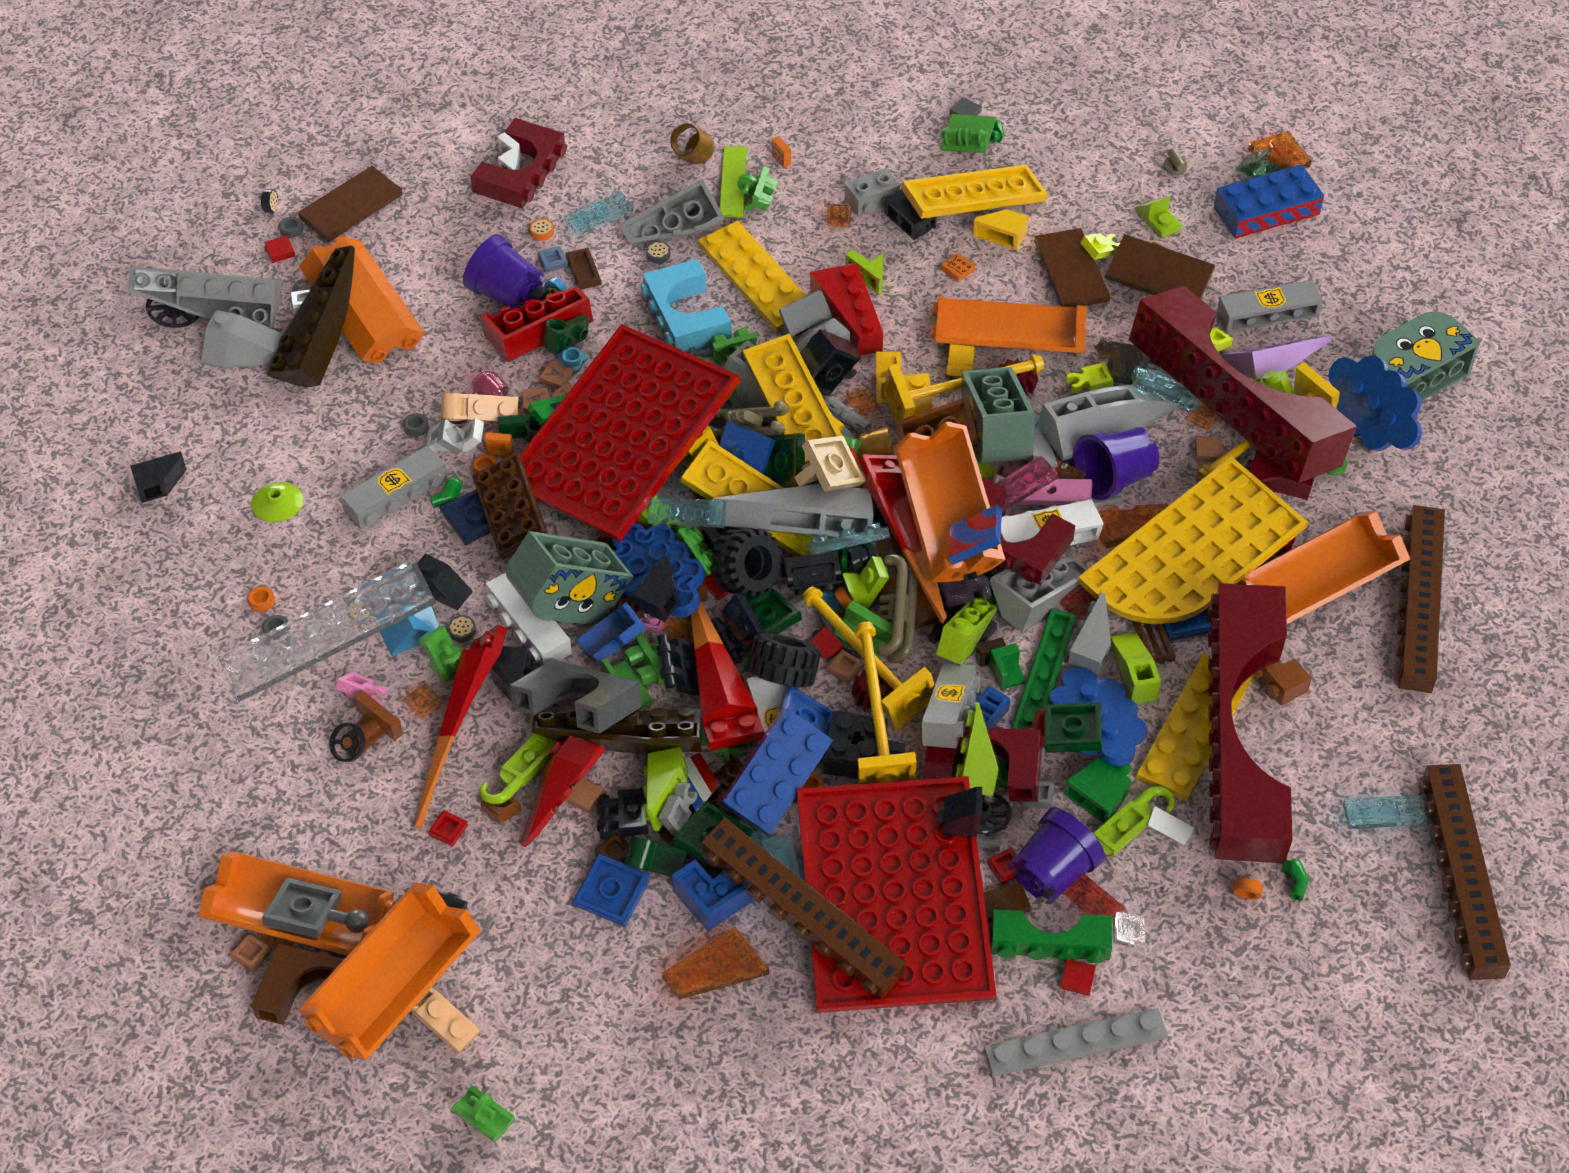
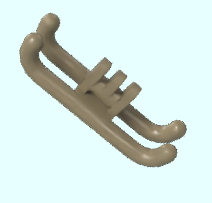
(752, 419)
(900, 610)

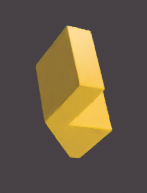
(960, 359)
(883, 360)

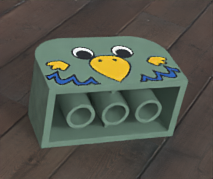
(1429, 352)
(1000, 415)
(567, 577)

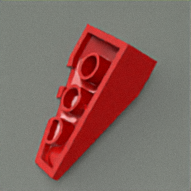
(564, 769)

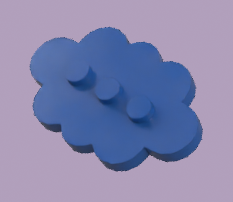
(1377, 403)
(644, 548)
(1120, 723)

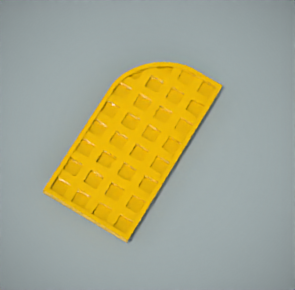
(1200, 540)

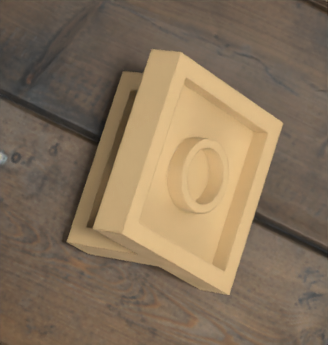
(829, 465)

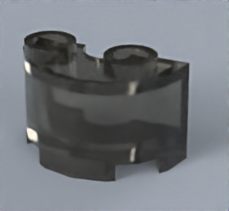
(1121, 359)

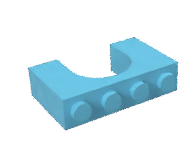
(683, 329)

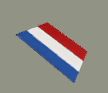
(700, 779)

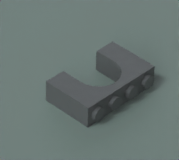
(603, 695)

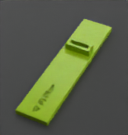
(733, 167)

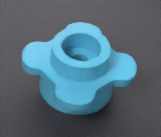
(572, 358)

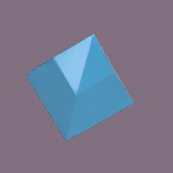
(407, 632)

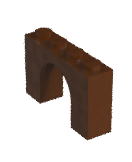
(286, 975)

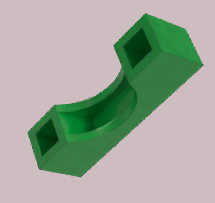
(1086, 940)

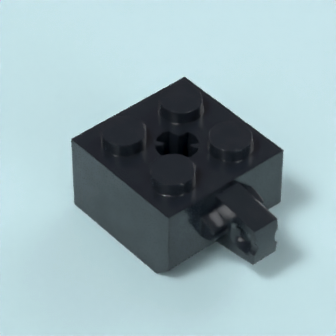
(829, 360)
(853, 739)

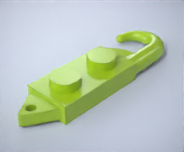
(520, 768)
(1130, 820)

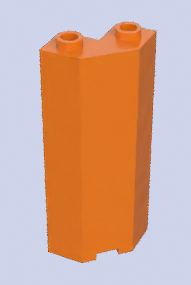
(375, 312)
(388, 972)

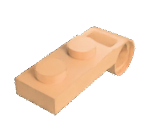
(470, 406)
(445, 1020)

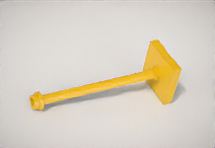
(1306, 383)
(901, 399)
(907, 698)
(884, 766)

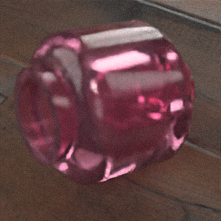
(489, 384)

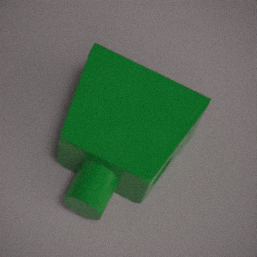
(1099, 788)

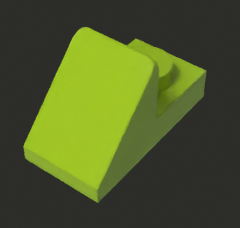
(1159, 217)
(871, 271)
(868, 584)

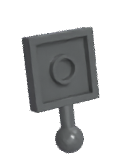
(308, 908)

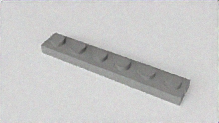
(1075, 1042)

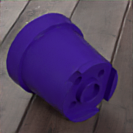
(501, 273)
(1115, 460)
(1056, 855)

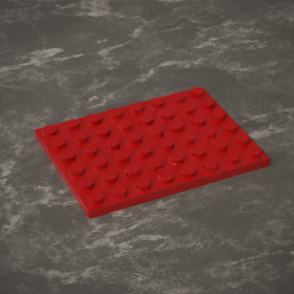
(623, 430)
(905, 883)

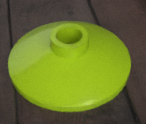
(279, 508)

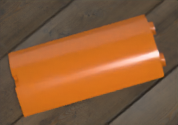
(1009, 325)
(941, 491)
(1331, 564)
(250, 883)

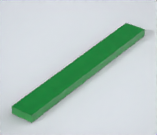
(1041, 676)

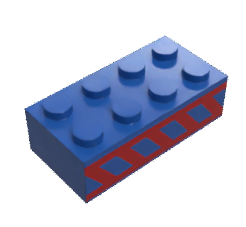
(1268, 201)
(775, 771)

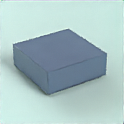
(552, 259)

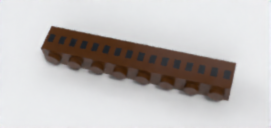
(1421, 600)
(1465, 873)
(803, 908)

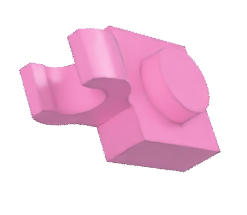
(354, 683)

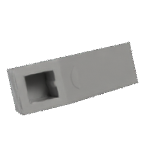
(1093, 639)

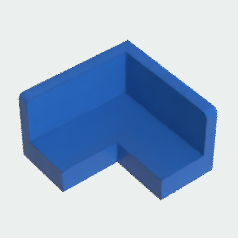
(611, 634)
(706, 897)

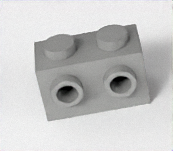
(869, 191)

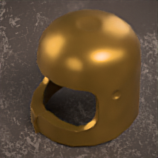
(701, 141)
(875, 443)

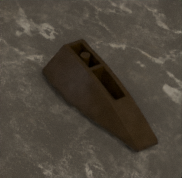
(317, 325)
(637, 733)

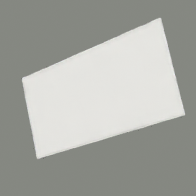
(1170, 825)

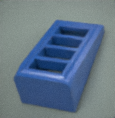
(994, 702)

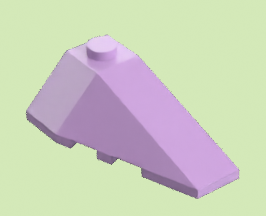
(1277, 357)

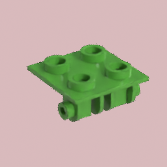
(967, 133)
(694, 539)

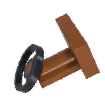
(369, 730)

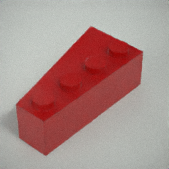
(850, 305)
(522, 328)

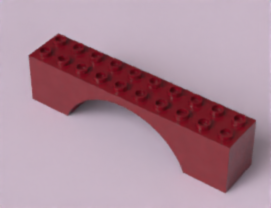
(1292, 430)
(1249, 806)

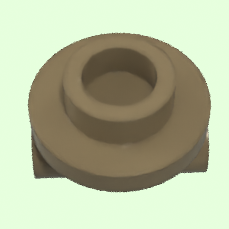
(1174, 163)

